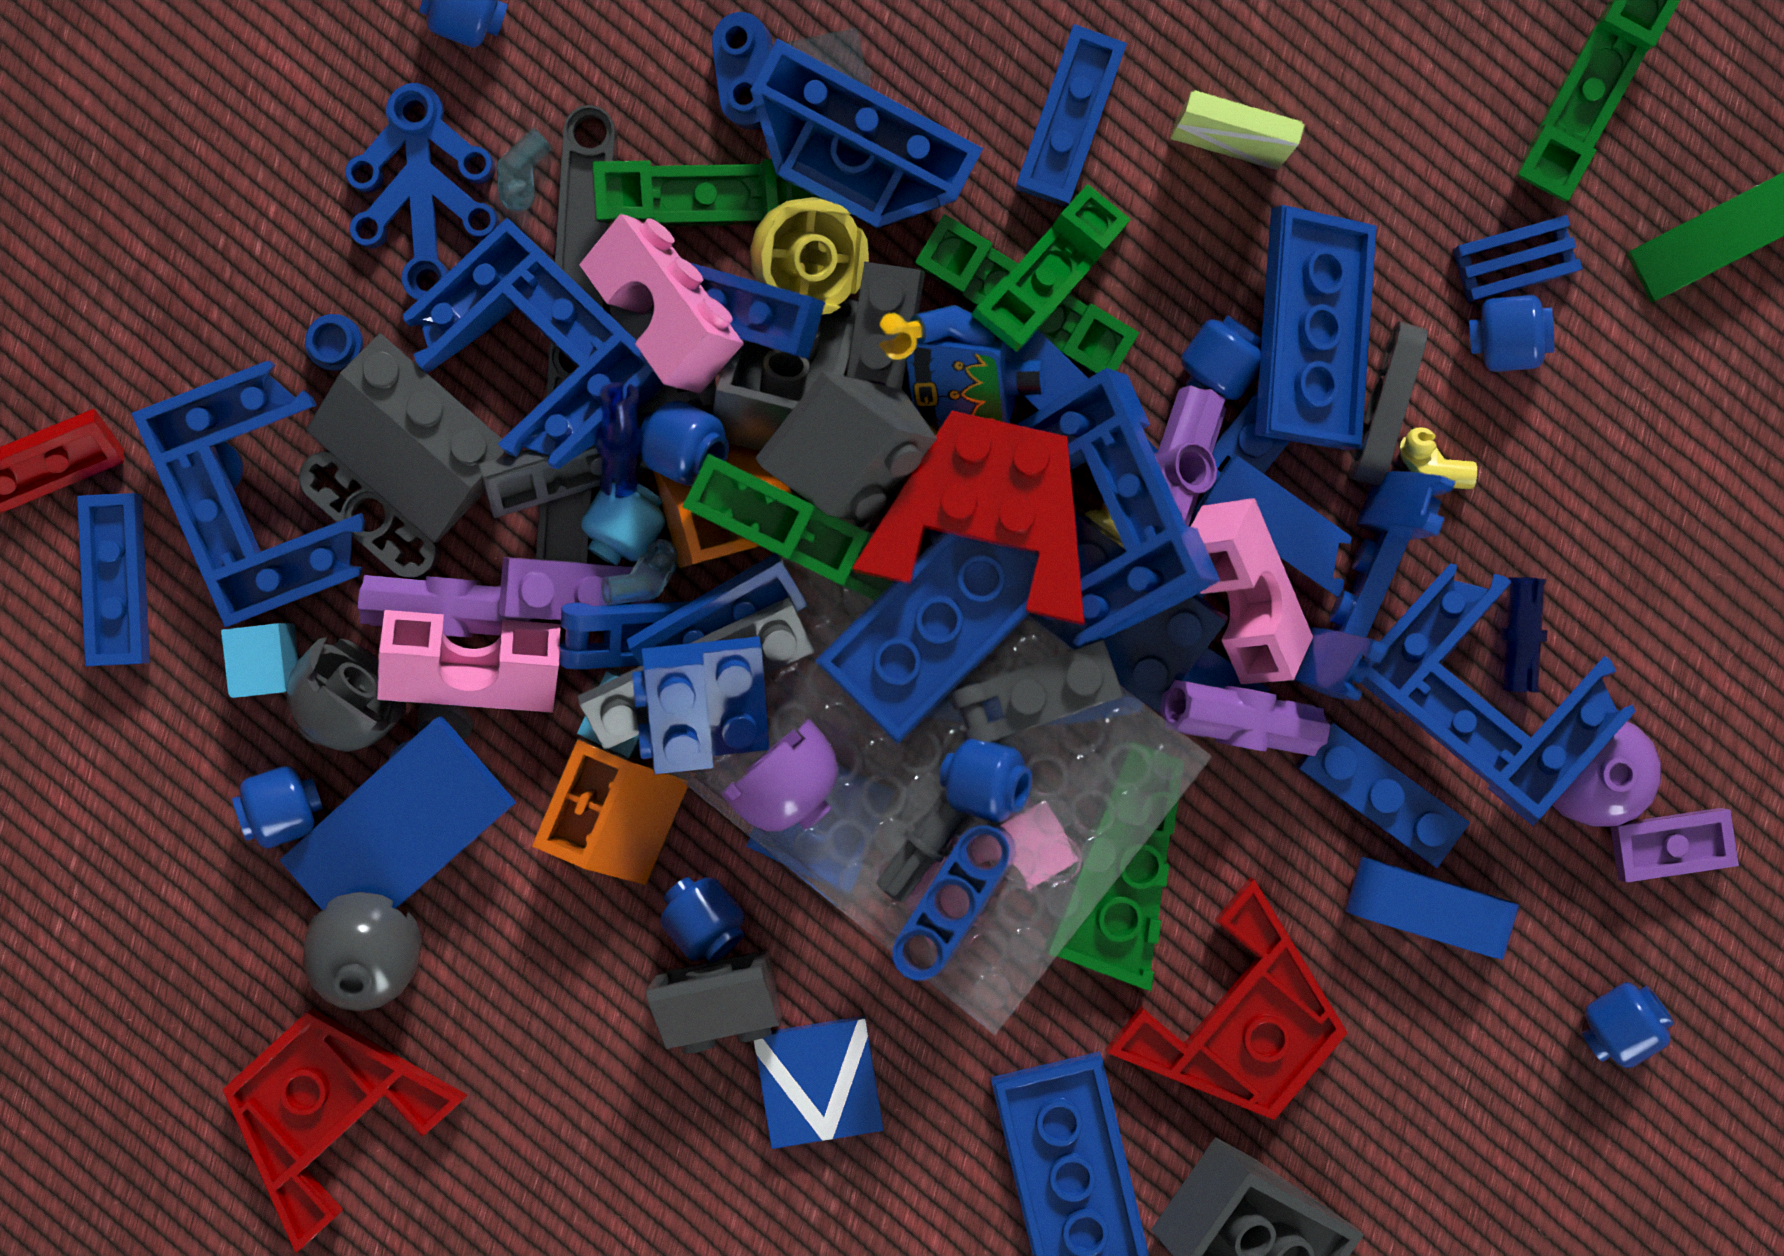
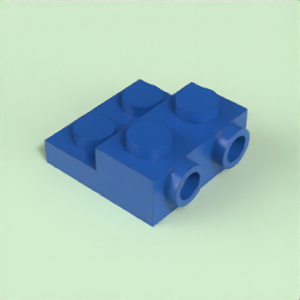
(701, 703)

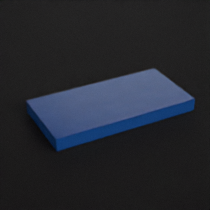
(1315, 329)
(930, 633)
(401, 822)
(1069, 1159)

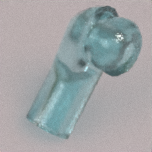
(515, 171)
(647, 577)

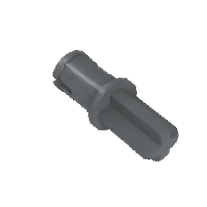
(921, 849)

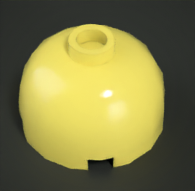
(810, 251)

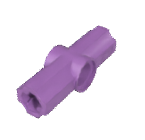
(1189, 444)
(464, 604)
(1245, 718)

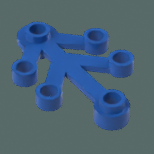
(418, 181)

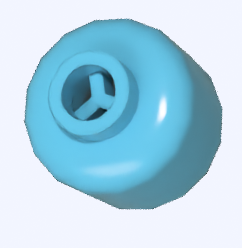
(623, 525)

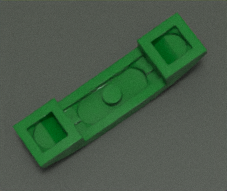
(1591, 93)
(689, 192)
(1711, 239)
(973, 268)
(1051, 269)

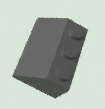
(406, 437)

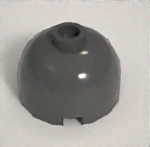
(336, 697)
(361, 951)

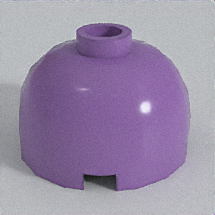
(787, 782)
(1615, 783)

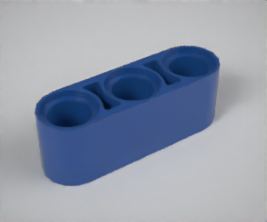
(1432, 908)
(930, 917)

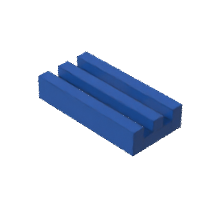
(1563, 246)

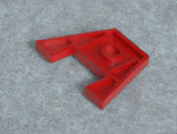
(995, 488)
(1260, 1035)
(308, 1095)

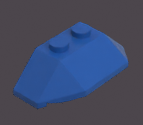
(855, 142)

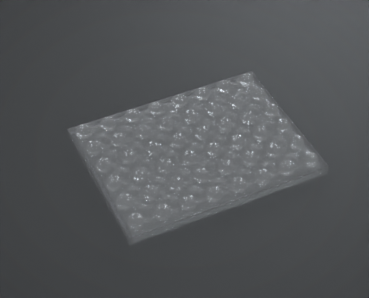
(1091, 806)

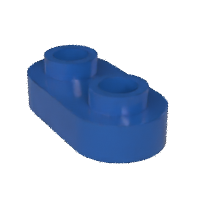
(739, 67)

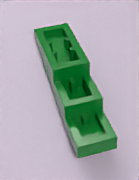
(782, 524)

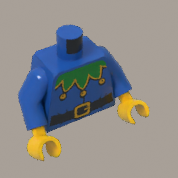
(959, 366)

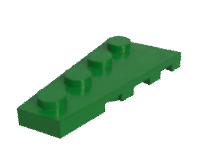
(1126, 923)

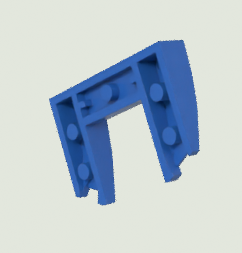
(515, 273)
(182, 447)
(1396, 513)
(1300, 539)
(1162, 555)
(1519, 769)

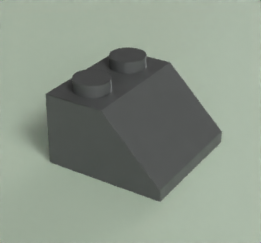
(848, 445)
(715, 1001)

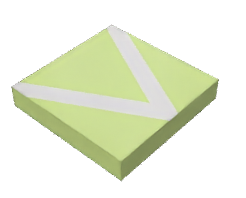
(1237, 130)

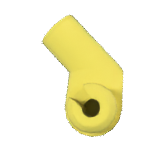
(1423, 456)

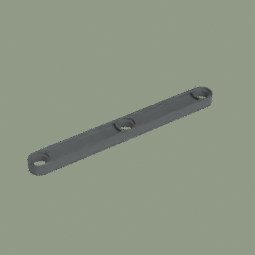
(577, 233)

